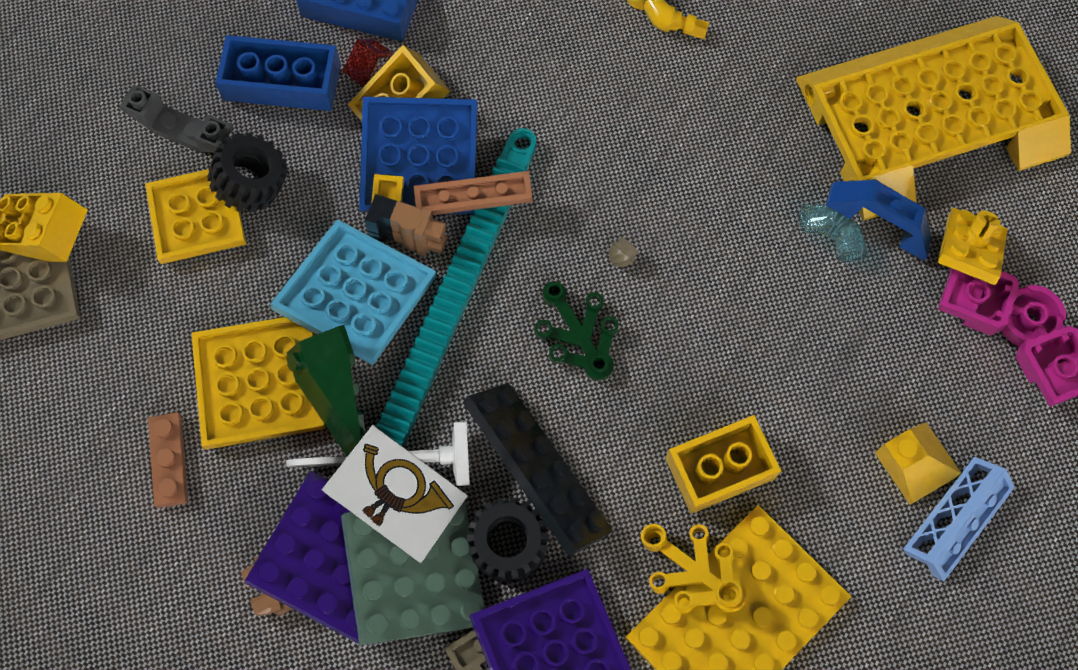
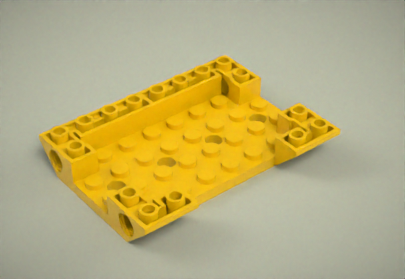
(928, 77)

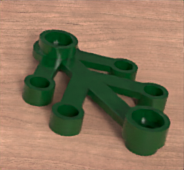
(579, 334)

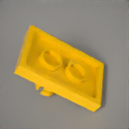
(974, 244)

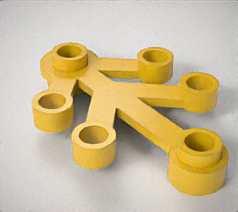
(696, 571)

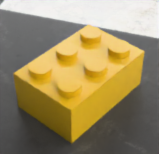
(722, 464)

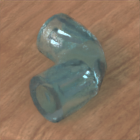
(844, 231)

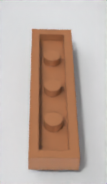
(474, 193)

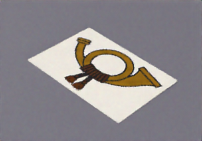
(395, 493)

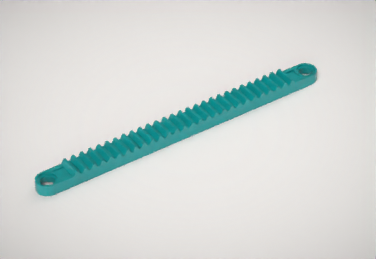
(451, 301)

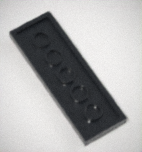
(538, 468)

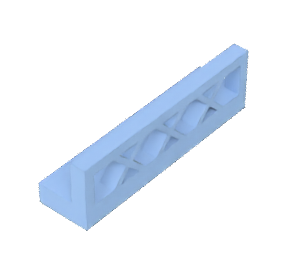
(968, 518)

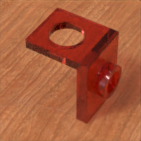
(364, 58)

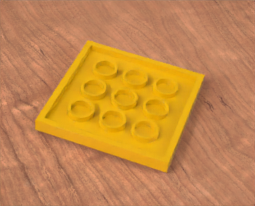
(247, 384)

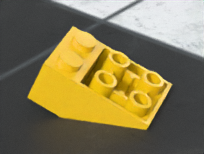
(40, 225)

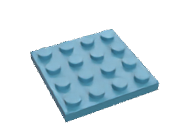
(356, 285)

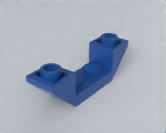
(852, 196)

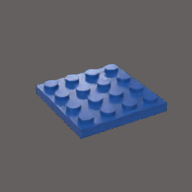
(417, 140)

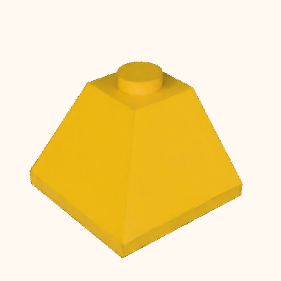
(917, 462)

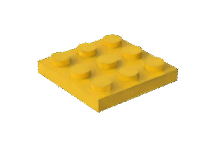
(190, 218)

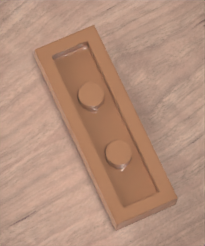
(168, 460)

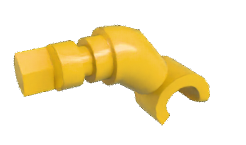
(667, 18)

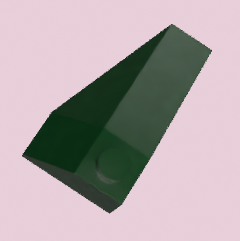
(325, 377)

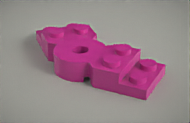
(1045, 346)

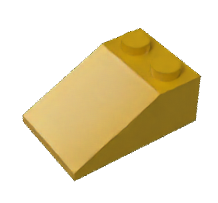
(402, 77)

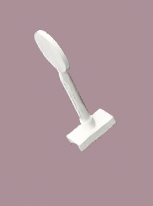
(455, 454)

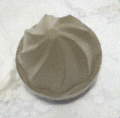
(622, 253)

